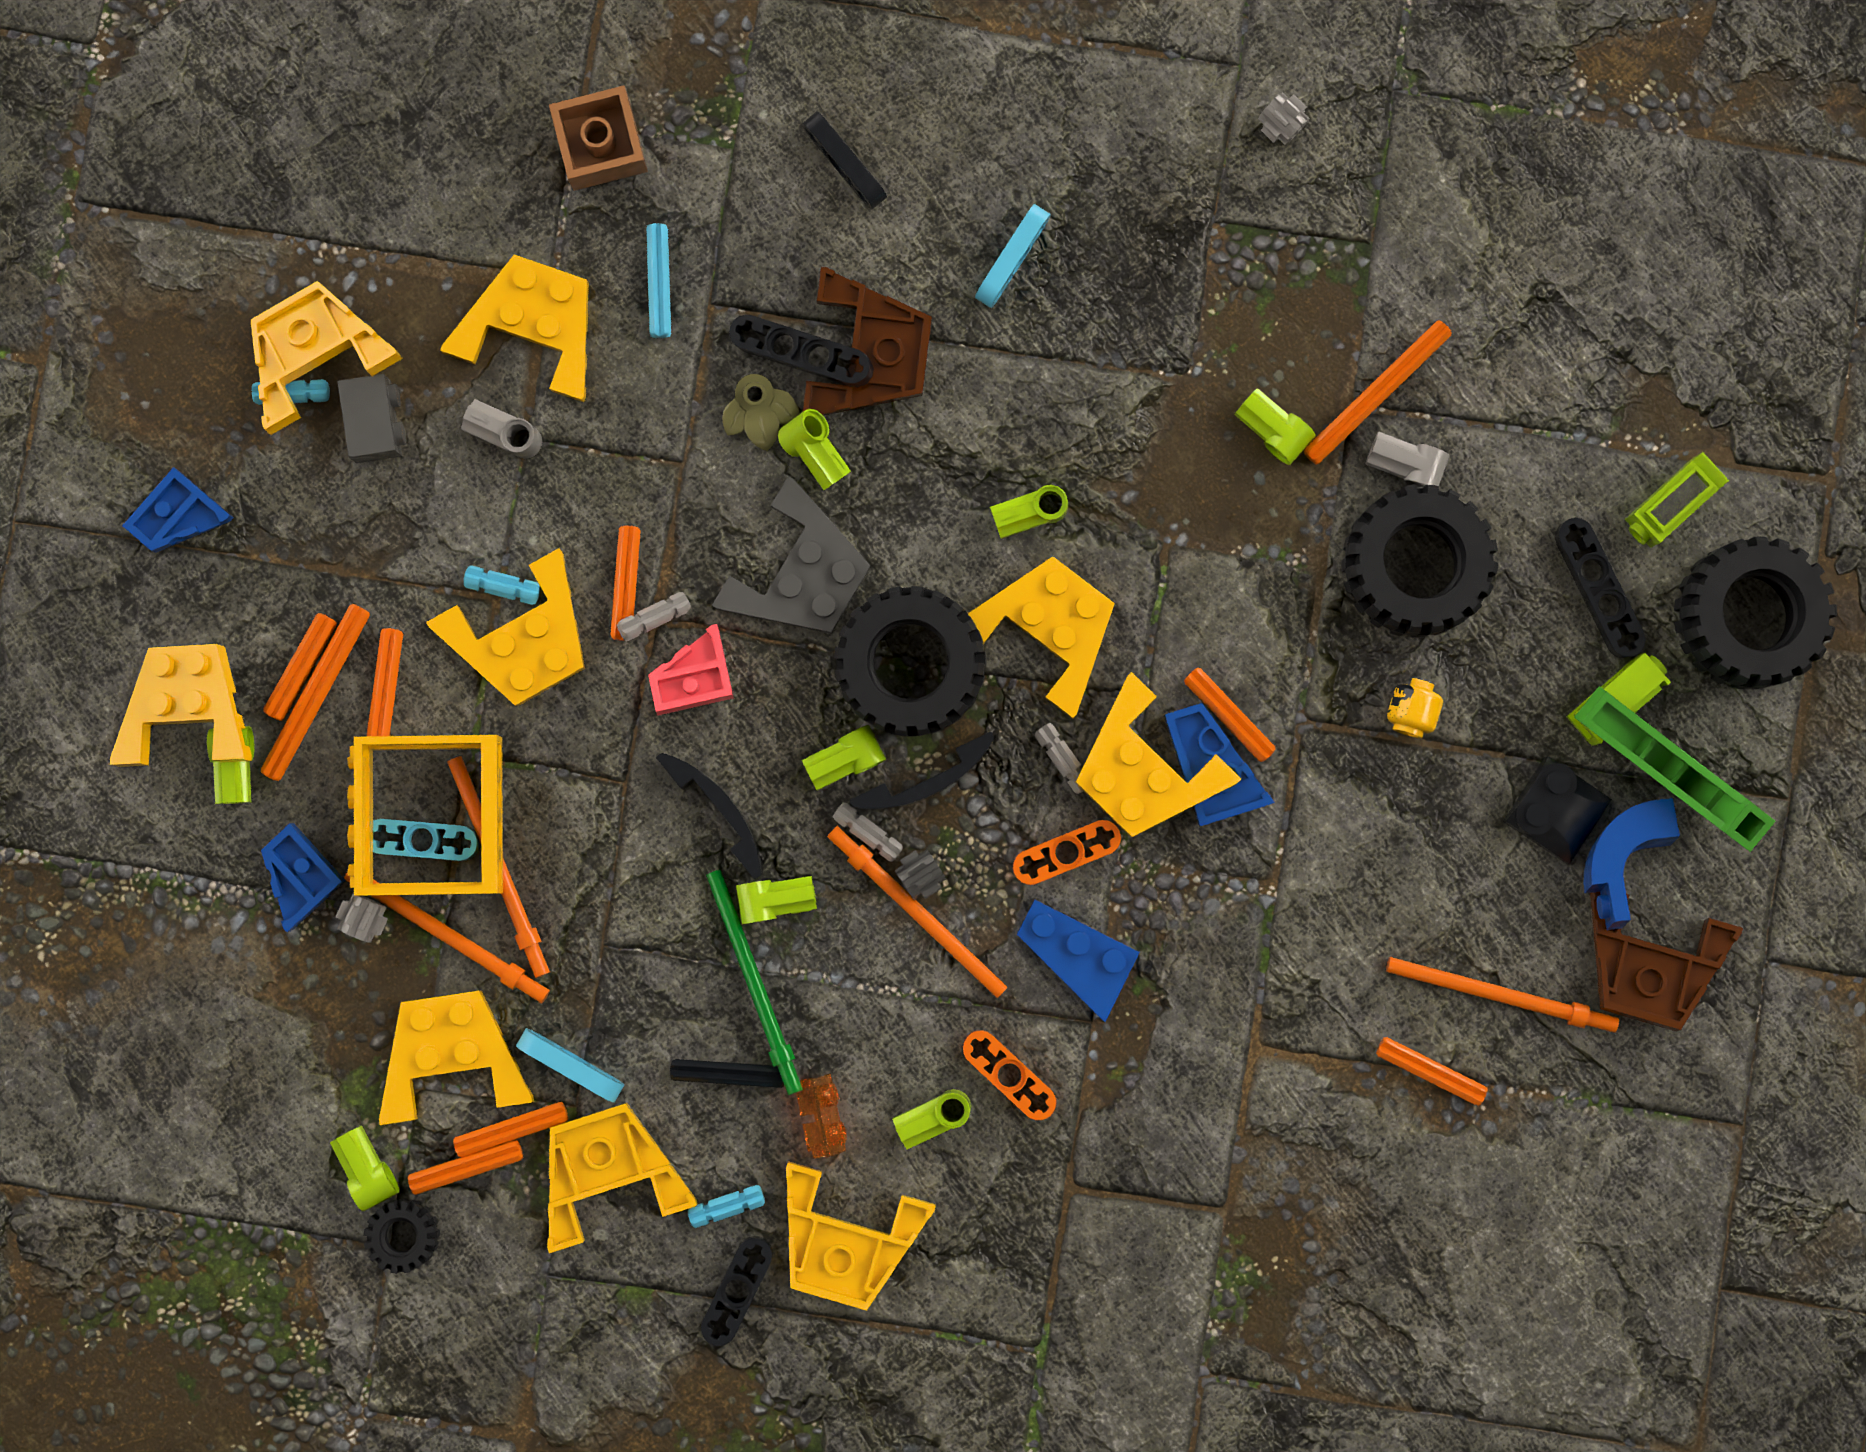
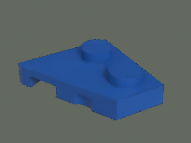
(174, 513)
(298, 875)

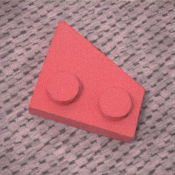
(693, 676)

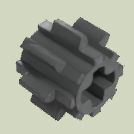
(920, 874)

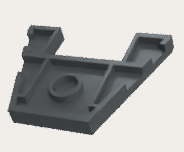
(815, 577)

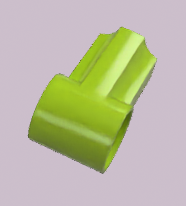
(1283, 433)
(807, 438)
(1024, 512)
(851, 754)
(232, 779)
(767, 900)
(929, 1120)
(368, 1177)

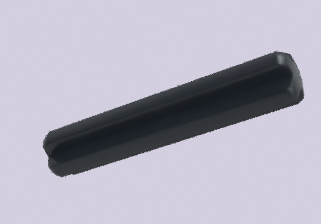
(725, 1073)

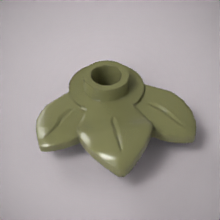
(759, 417)

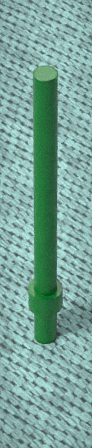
(780, 1054)

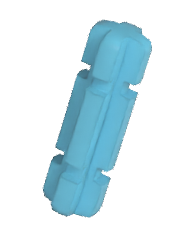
(300, 391)
(501, 585)
(726, 1206)

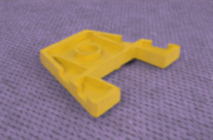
(535, 306)
(302, 336)
(1059, 614)
(528, 651)
(182, 688)
(1133, 779)
(444, 1038)
(601, 1155)
(840, 1257)

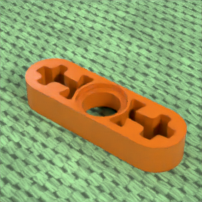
(1097, 850)
(1024, 1102)

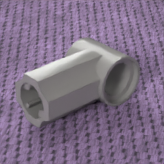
(500, 428)
(1414, 463)

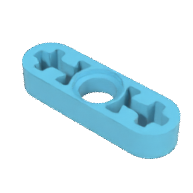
(1012, 256)
(450, 852)
(570, 1065)

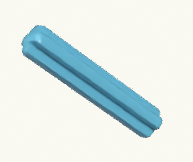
(658, 280)

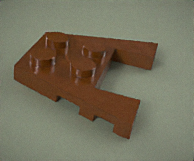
(891, 337)
(1654, 980)

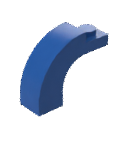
(1635, 829)

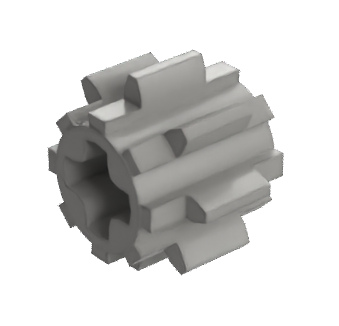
(1283, 118)
(361, 918)

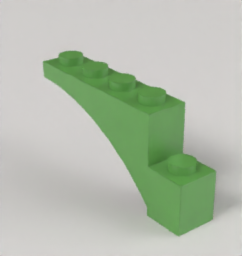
(1674, 769)

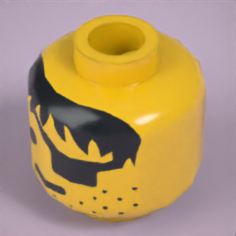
(1414, 708)

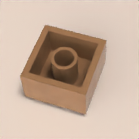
(598, 138)

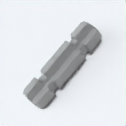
(653, 616)
(1060, 754)
(867, 832)

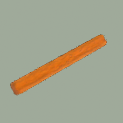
(1377, 392)
(315, 692)

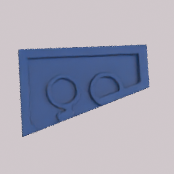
(1195, 742)
(1081, 956)

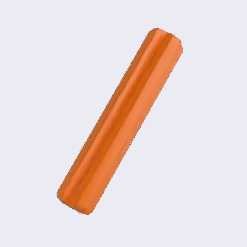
(625, 576)
(299, 667)
(385, 682)
(1229, 714)
(1431, 1071)
(510, 1129)
(465, 1167)

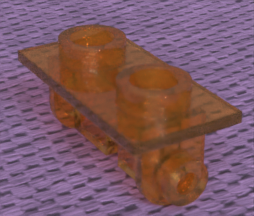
(827, 1133)

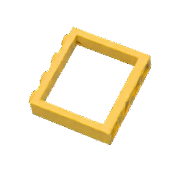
(361, 800)

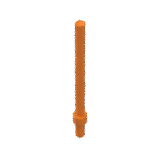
(861, 858)
(527, 937)
(511, 975)
(1575, 1014)

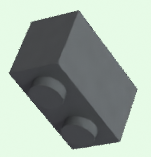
(371, 418)

